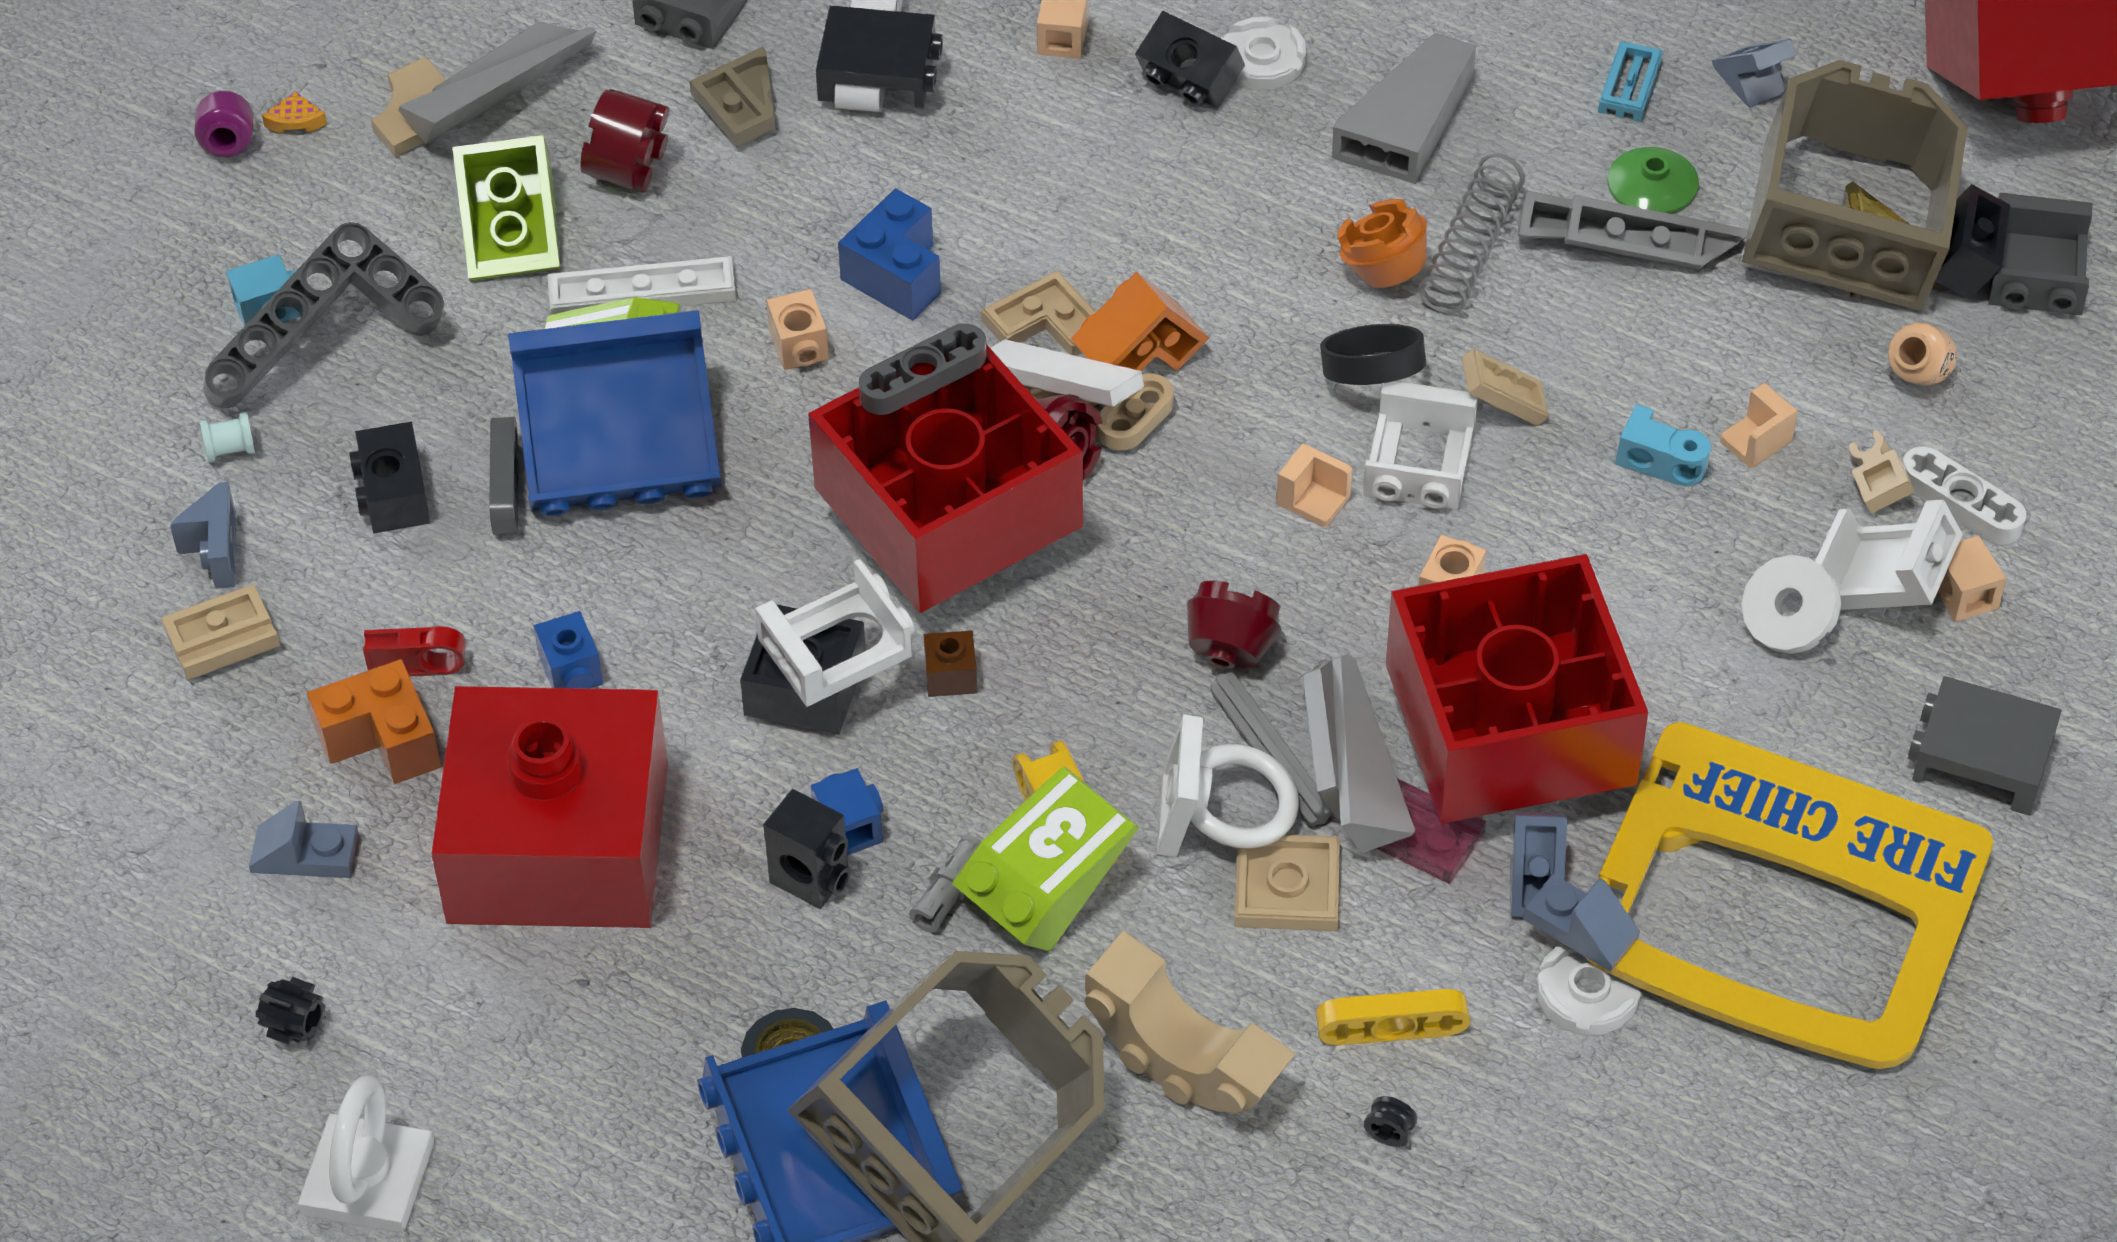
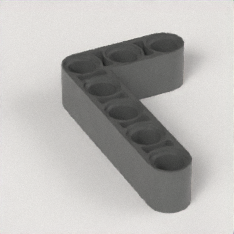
(313, 303)

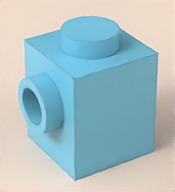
(255, 284)

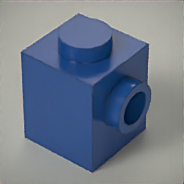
(568, 652)
(857, 803)

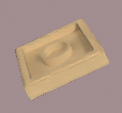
(1289, 884)

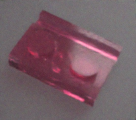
(1434, 846)

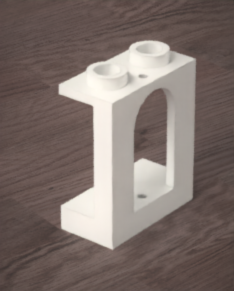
(1424, 410)
(866, 598)

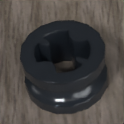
(1390, 1121)

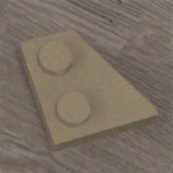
(738, 97)

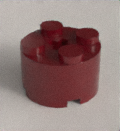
(625, 140)

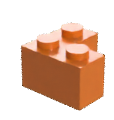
(1139, 326)
(373, 713)

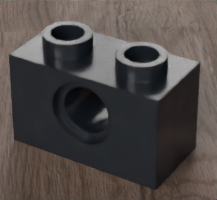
(1175, 41)
(1975, 242)
(391, 477)
(806, 849)

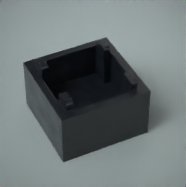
(771, 696)

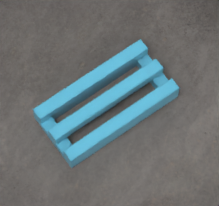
(1624, 104)

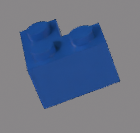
(891, 255)

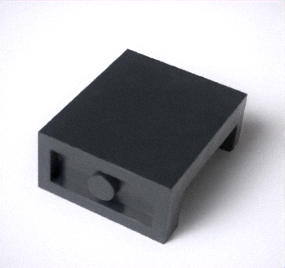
(878, 51)

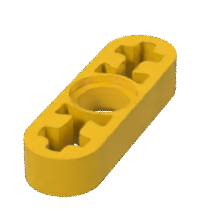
(1392, 1017)

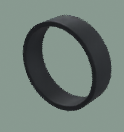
(1345, 367)

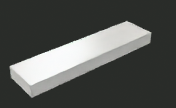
(676, 282)
(1069, 373)

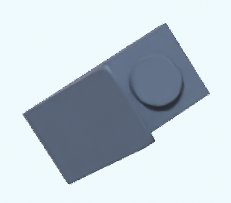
(1755, 70)
(211, 530)
(297, 847)
(1536, 855)
(1585, 922)

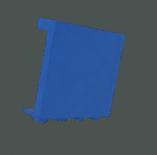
(615, 412)
(781, 1169)

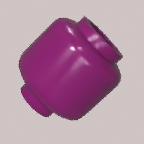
(224, 124)

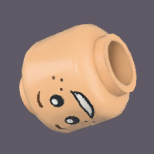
(1922, 354)

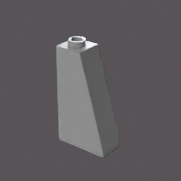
(1407, 111)

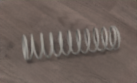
(1516, 188)

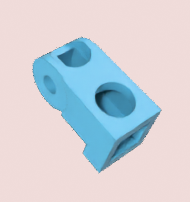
(1662, 449)

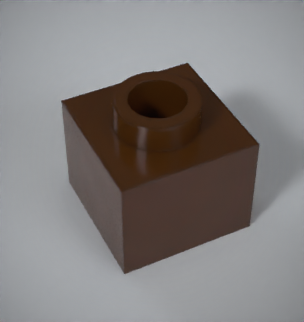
(950, 663)

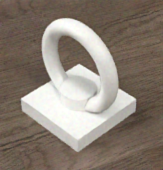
(1188, 786)
(366, 1167)

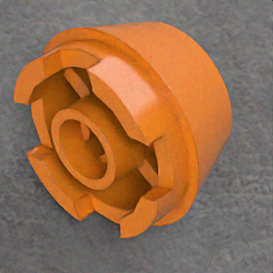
(1386, 244)

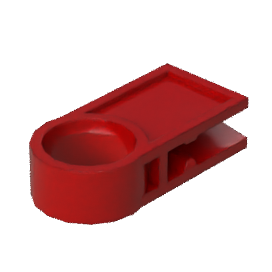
(415, 648)

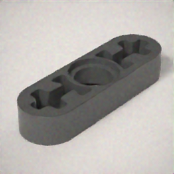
(911, 386)
(504, 475)

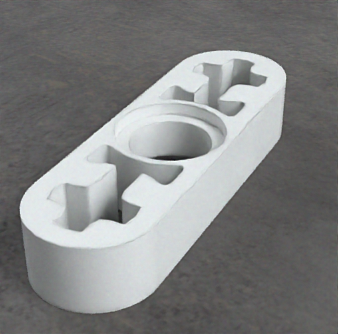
(1954, 476)

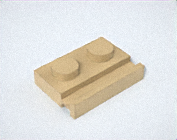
(220, 631)

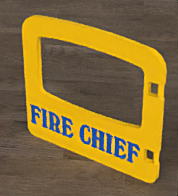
(1819, 825)

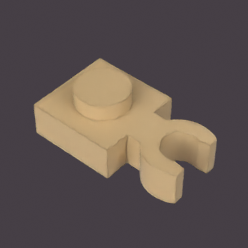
(1880, 474)

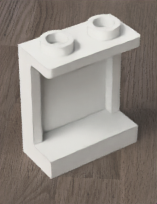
(1890, 562)

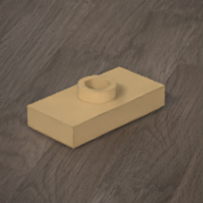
(1505, 387)

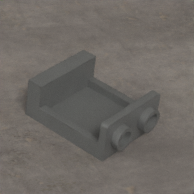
(690, 20)
(2043, 255)
(1986, 739)

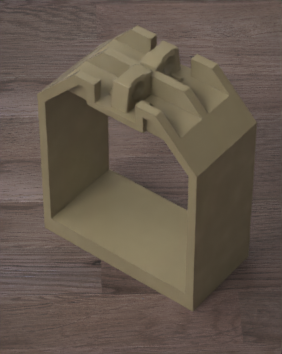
(1846, 244)
(886, 1170)

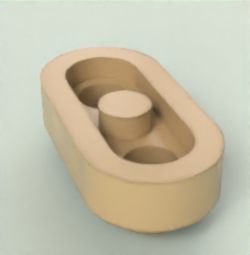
(1132, 419)

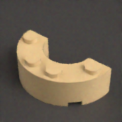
(1171, 1041)

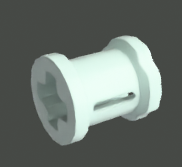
(227, 437)

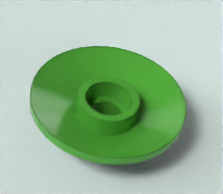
(1653, 180)

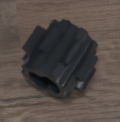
(290, 1010)

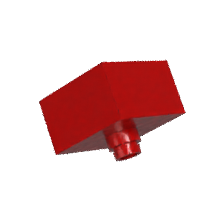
(2024, 50)
(949, 480)
(1515, 688)
(551, 807)

